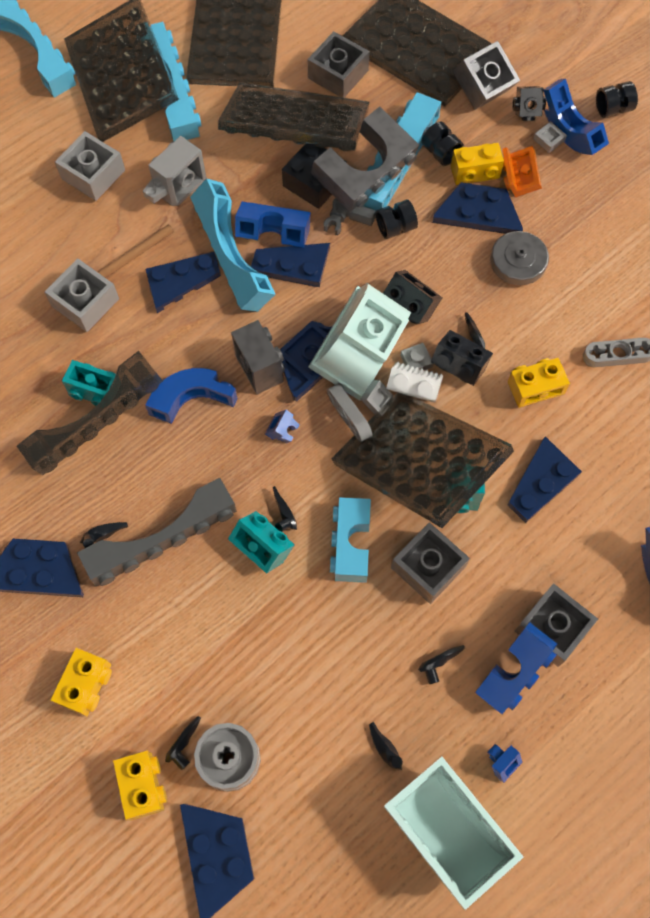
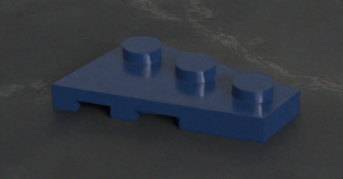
(293, 263)
(177, 278)
(543, 480)

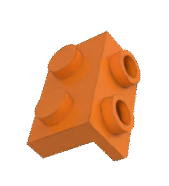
(521, 171)

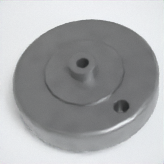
(519, 258)

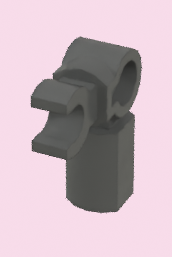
(339, 213)

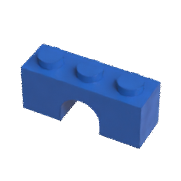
(256, 219)
(503, 688)

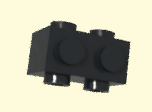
(413, 296)
(461, 357)

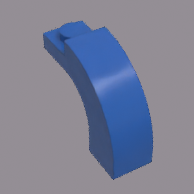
(581, 133)
(187, 385)

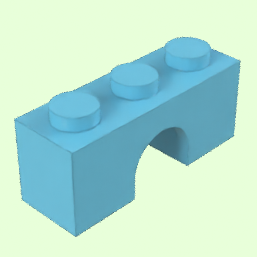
(350, 562)

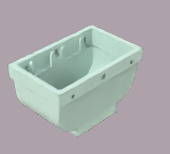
(360, 340)
(453, 832)

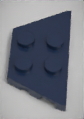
(479, 209)
(299, 354)
(38, 569)
(217, 857)

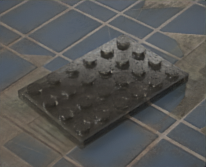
(234, 42)
(416, 45)
(120, 69)
(294, 116)
(423, 458)

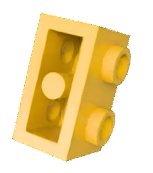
(477, 163)
(538, 382)
(82, 682)
(136, 786)

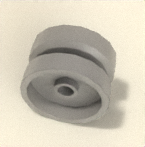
(215, 745)

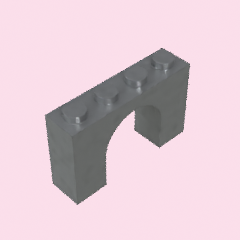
(354, 186)

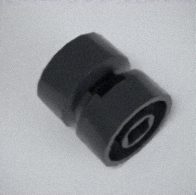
(616, 99)
(441, 142)
(396, 219)

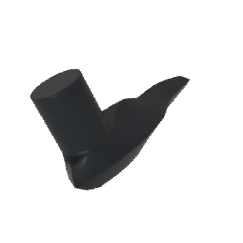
(474, 331)
(288, 519)
(101, 532)
(430, 665)
(182, 741)
(385, 748)

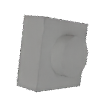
(549, 137)
(417, 357)
(376, 396)

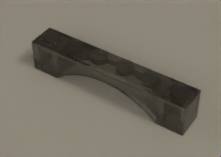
(49, 447)

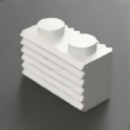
(414, 382)

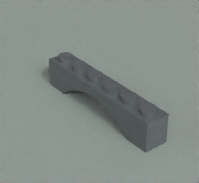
(108, 559)

